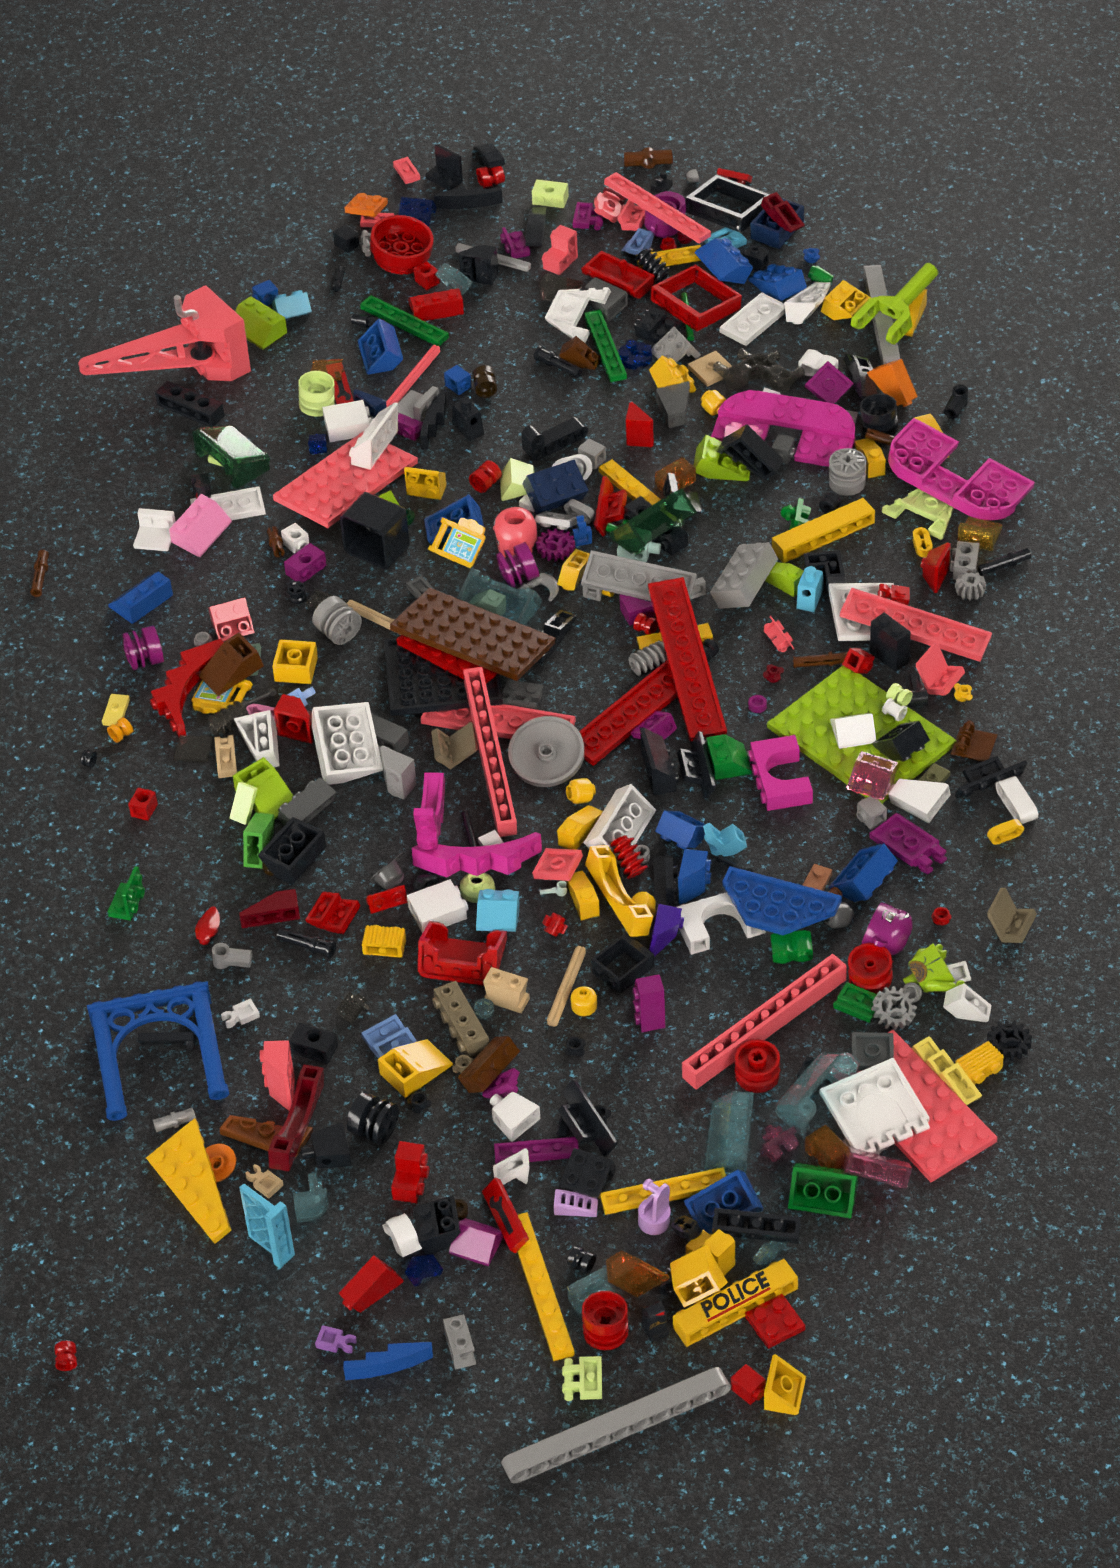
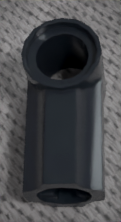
(956, 402)
(915, 684)

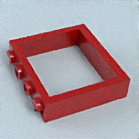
(662, 296)

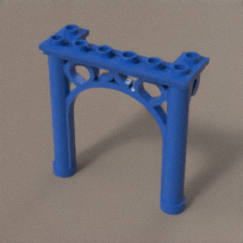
(102, 1020)

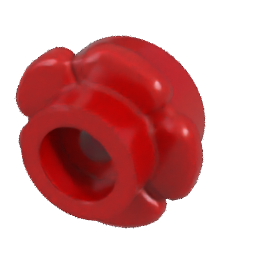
(668, 243)
(941, 916)

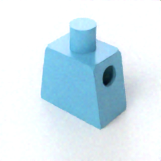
(812, 581)

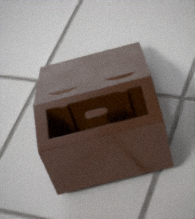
(231, 664)

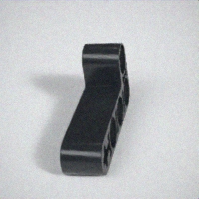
(543, 444)

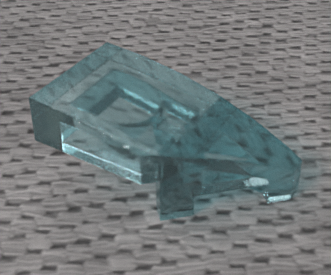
(768, 1252)

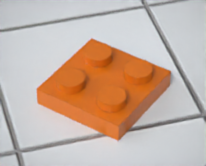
(366, 205)

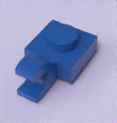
(583, 533)

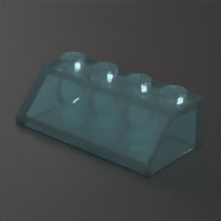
(730, 1132)

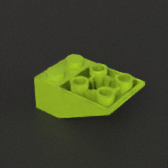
(715, 465)
(271, 789)

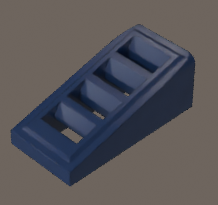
(374, 403)

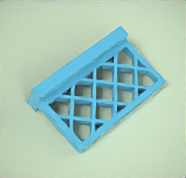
(268, 1225)

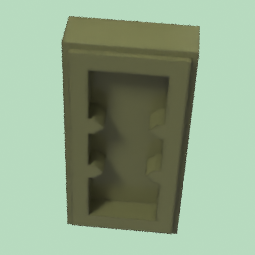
(935, 774)

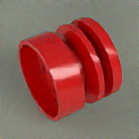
(605, 1320)

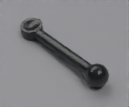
(720, 858)

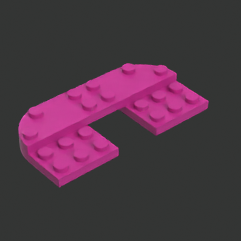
(823, 424)
(987, 495)

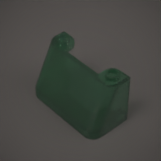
(232, 451)

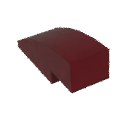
(781, 212)

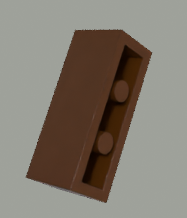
(488, 1064)

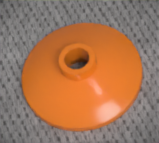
(221, 1155)

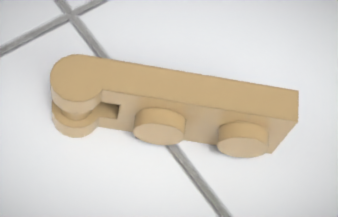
(225, 756)

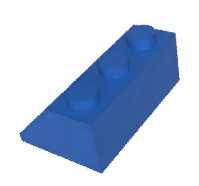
(725, 261)
(380, 348)
(143, 597)
(865, 872)

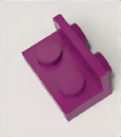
(514, 244)
(409, 427)
(659, 723)

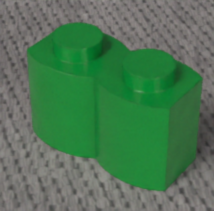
(792, 947)

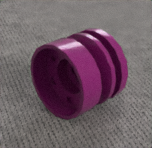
(519, 564)
(144, 647)

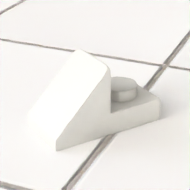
(513, 1167)

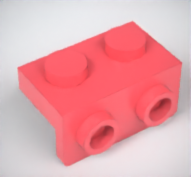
(631, 216)

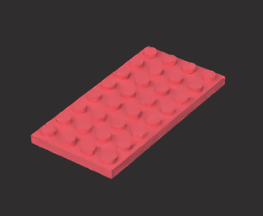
(335, 484)
(954, 1128)

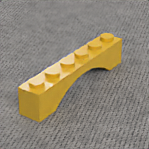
(603, 868)

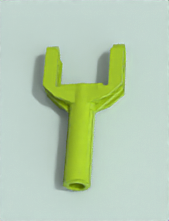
(896, 306)

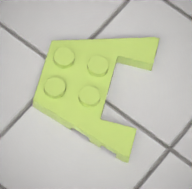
(926, 506)

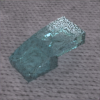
(452, 276)

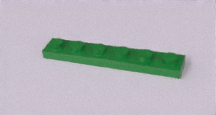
(404, 320)
(605, 345)

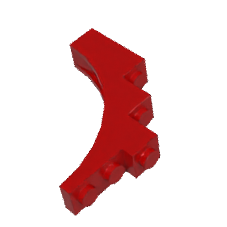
(179, 683)

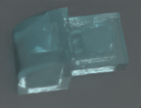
(312, 1203)

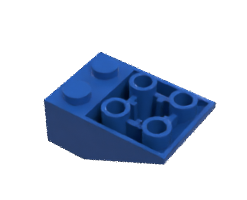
(779, 281)

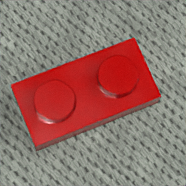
(739, 177)

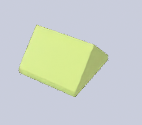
(512, 479)

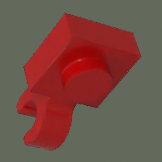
(895, 593)

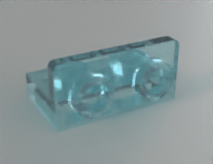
(586, 1286)

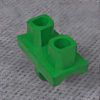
(796, 513)

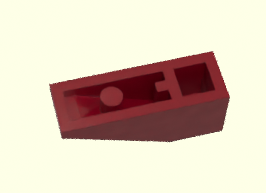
(276, 908)

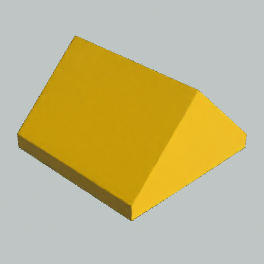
(783, 1387)

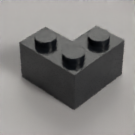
(827, 562)

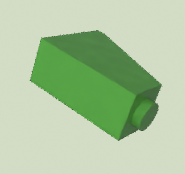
(256, 837)

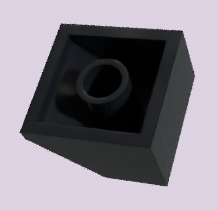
(902, 741)

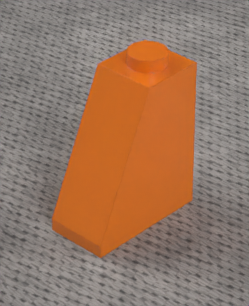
(894, 380)

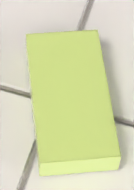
(243, 803)

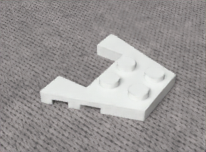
(569, 307)

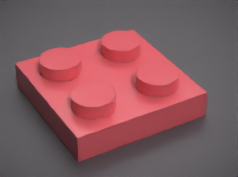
(557, 864)

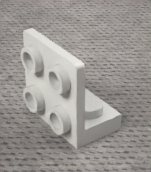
(154, 529)

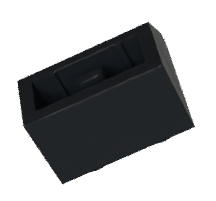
(480, 264)
(437, 1224)

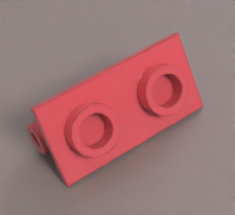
(782, 640)

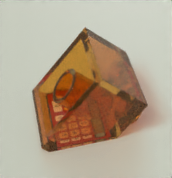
(633, 1274)

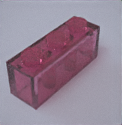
(877, 1167)

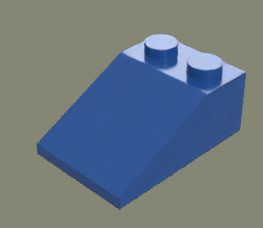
(463, 508)
(730, 1193)

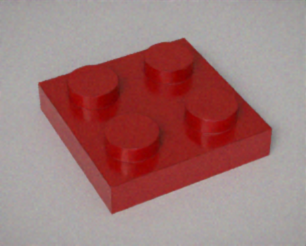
(775, 1321)

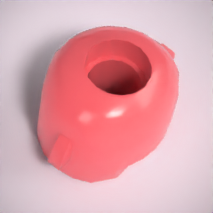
(515, 527)

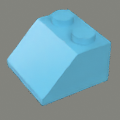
(497, 910)

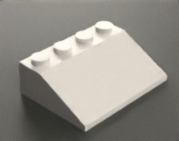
(345, 742)

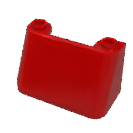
(458, 959)

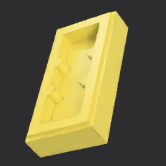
(115, 709)

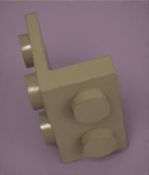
(456, 748)
(1008, 921)

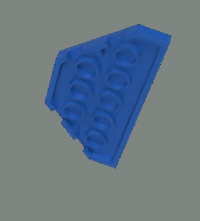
(776, 903)

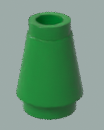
(820, 275)

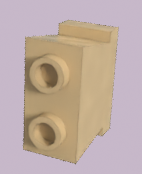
(506, 990)

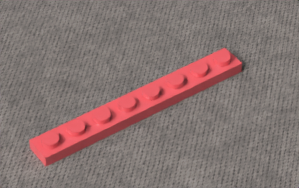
(657, 207)

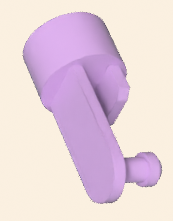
(655, 1210)

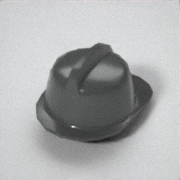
(389, 875)

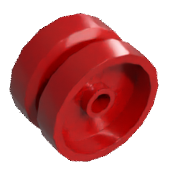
(870, 967)
(757, 1066)

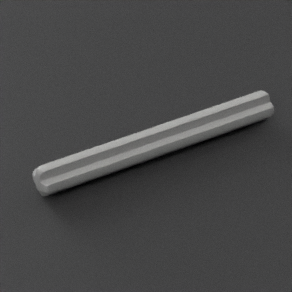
(502, 259)

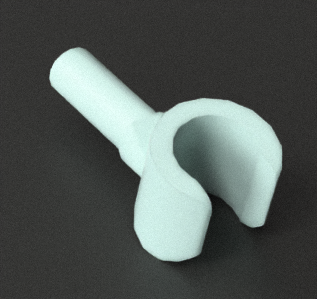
(560, 889)

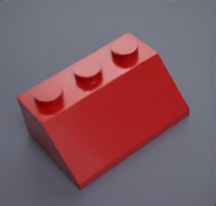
(437, 305)

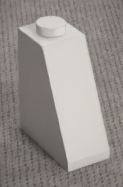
(919, 797)

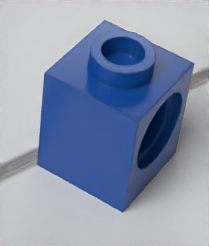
(265, 292)
(457, 380)

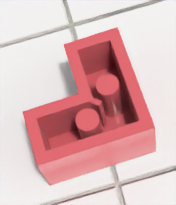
(563, 250)

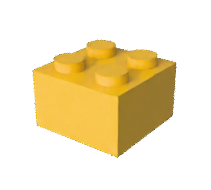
(295, 661)

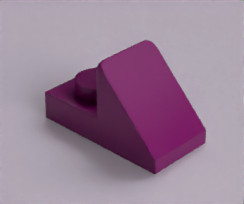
(503, 1084)

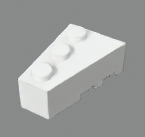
(260, 735)

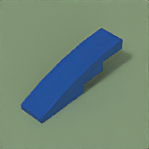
(397, 1358)

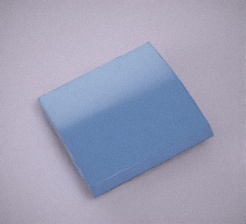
(387, 1035)

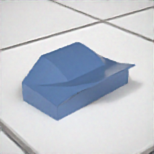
(640, 241)

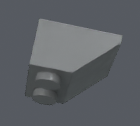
(398, 772)

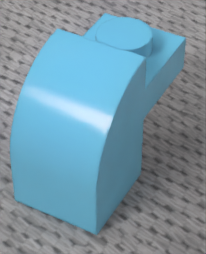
(724, 842)

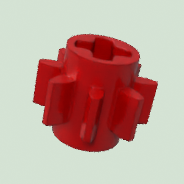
(554, 924)

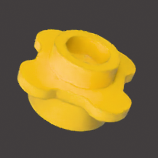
(962, 692)

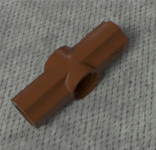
(648, 158)

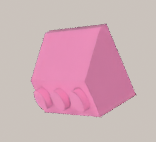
(199, 526)

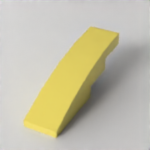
(949, 1072)

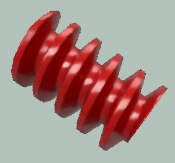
(628, 856)

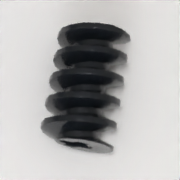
(652, 264)

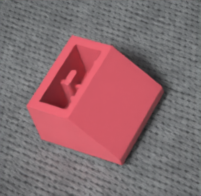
(231, 619)

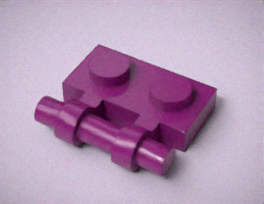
(583, 216)

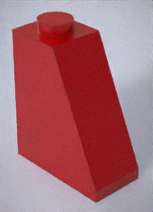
(370, 1285)

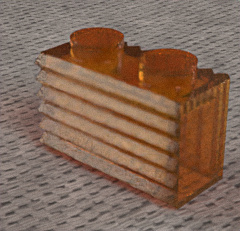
(826, 1148)

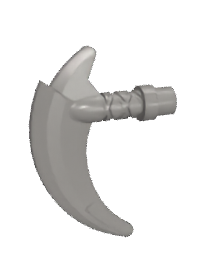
(546, 580)

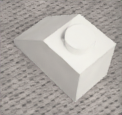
(966, 1004)

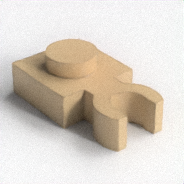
(265, 1182)

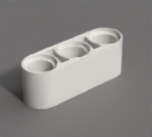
(1016, 800)

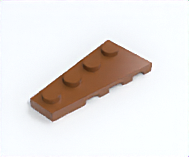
(256, 1133)

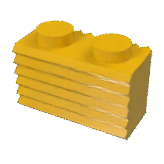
(384, 941)
(981, 1062)

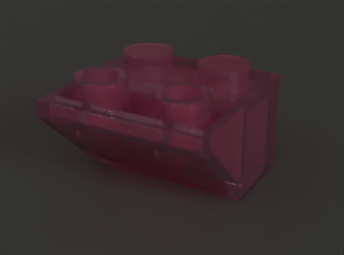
(872, 775)

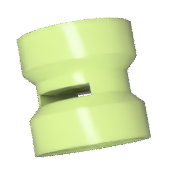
(900, 695)

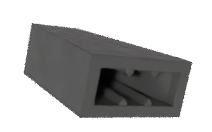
(615, 303)
(674, 403)

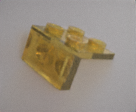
(980, 532)

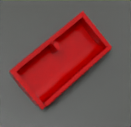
(619, 274)

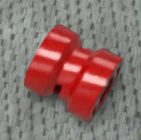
(645, 624)
(65, 1355)

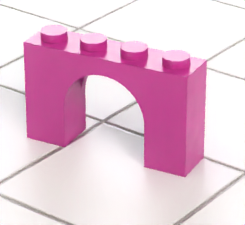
(777, 792)

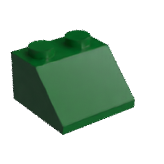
(727, 757)

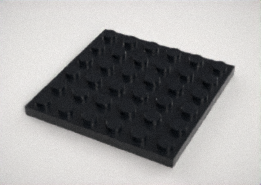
(425, 687)

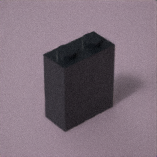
(890, 642)

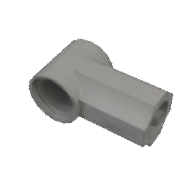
(225, 956)

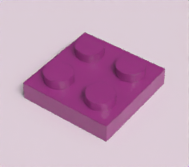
(829, 384)

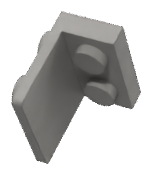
(674, 346)
(416, 404)

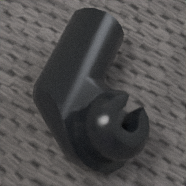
(423, 880)

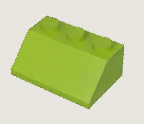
(261, 323)

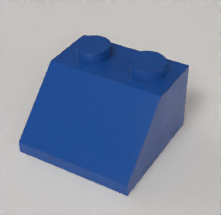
(681, 829)
(693, 875)

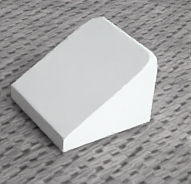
(960, 971)

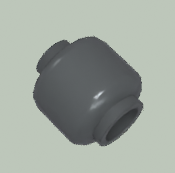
(842, 918)

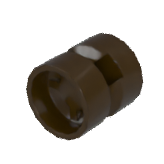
(484, 381)

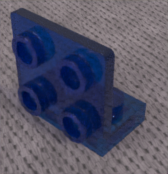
(417, 208)

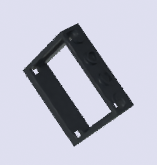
(722, 215)

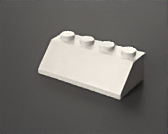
(375, 438)
(624, 815)

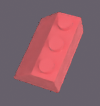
(278, 1071)

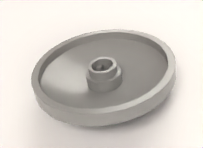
(546, 751)

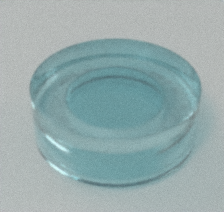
(484, 1008)

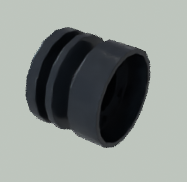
(879, 413)
(372, 1118)

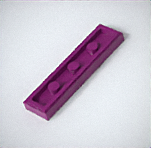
(537, 1149)

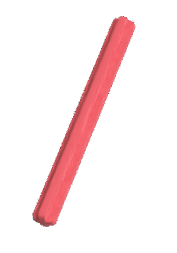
(413, 375)

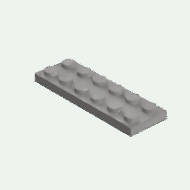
(629, 575)

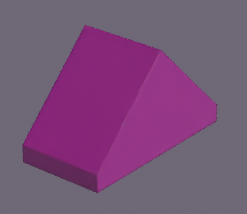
(633, 606)

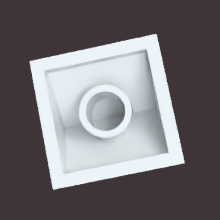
(854, 730)

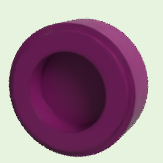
(757, 704)

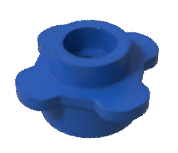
(811, 255)

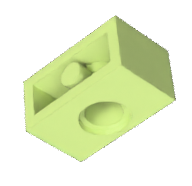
(550, 193)

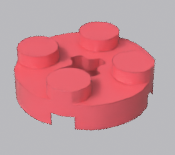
(608, 206)

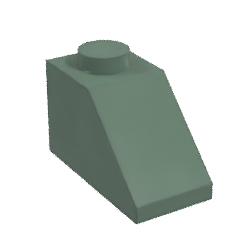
(490, 601)

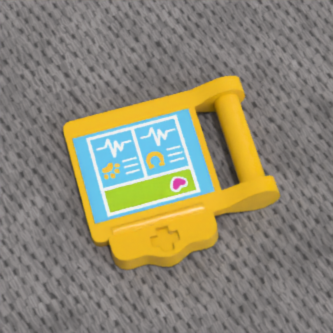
(462, 543)
(208, 702)

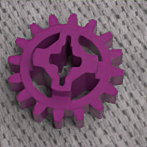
(555, 544)

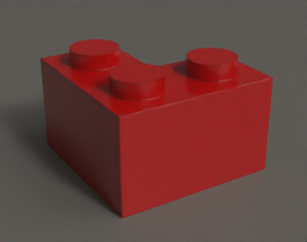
(410, 1172)

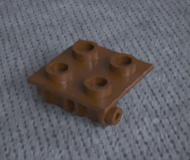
(973, 743)

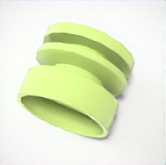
(315, 392)

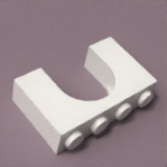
(698, 912)

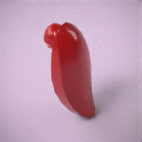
(207, 926)

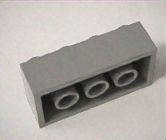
(744, 575)

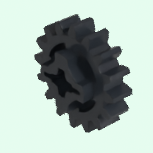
(1009, 1039)

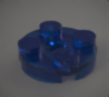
(642, 354)

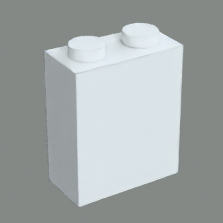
(346, 420)
(437, 904)

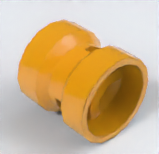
(120, 729)

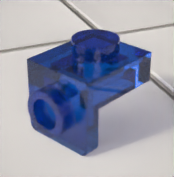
(423, 1267)

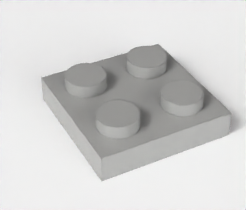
(562, 521)

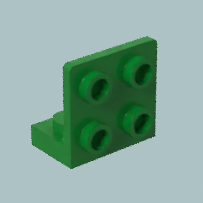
(127, 897)

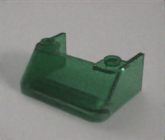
(653, 522)

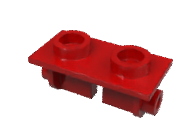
(387, 899)

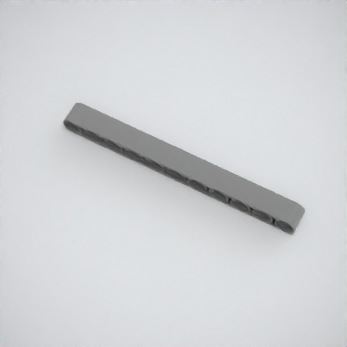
(615, 1425)

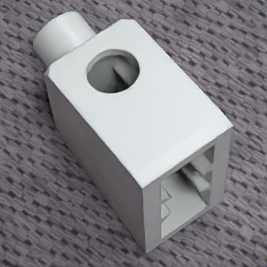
(514, 1114)

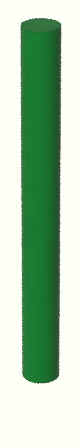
(690, 336)

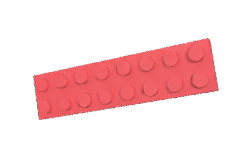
(924, 626)
(506, 718)

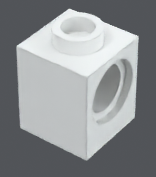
(294, 538)

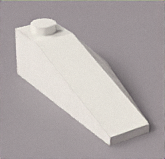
(805, 302)

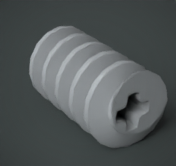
(647, 657)

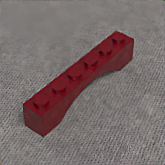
(306, 1095)

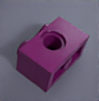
(305, 563)

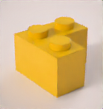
(721, 1246)

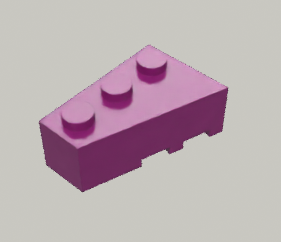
(649, 1003)

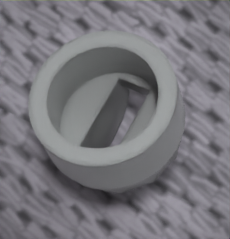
(692, 176)

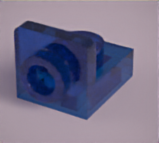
(317, 443)

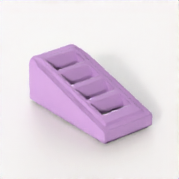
(569, 1210)

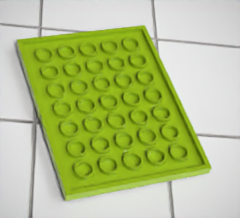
(847, 695)

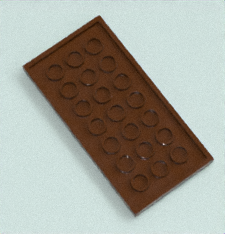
(473, 634)

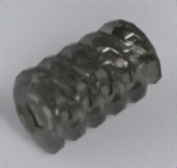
(225, 718)

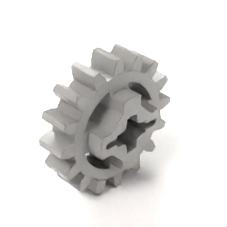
(889, 1000)

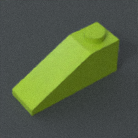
(785, 577)

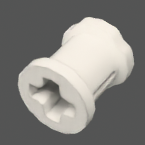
(894, 709)

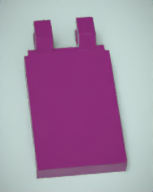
(909, 842)

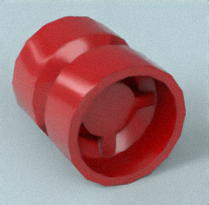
(489, 176)
(485, 476)

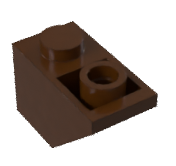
(579, 354)

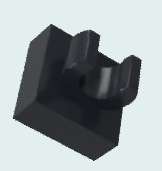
(661, 183)

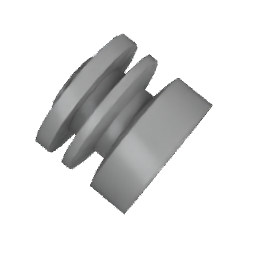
(847, 471)
(336, 620)

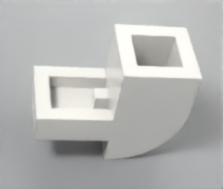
(402, 1235)

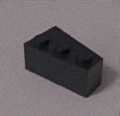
(751, 450)

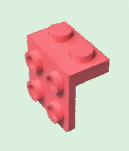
(935, 672)

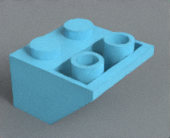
(293, 305)

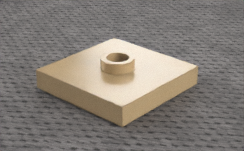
(703, 368)

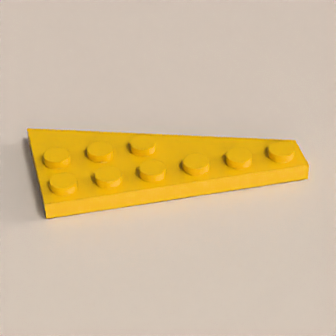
(189, 1174)

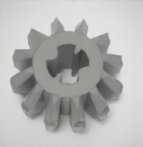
(970, 586)

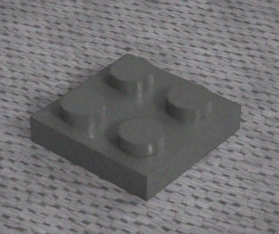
(872, 1048)

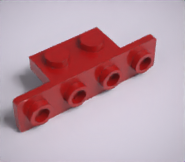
(610, 506)

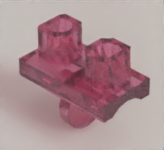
(786, 1138)

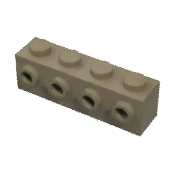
(460, 1018)

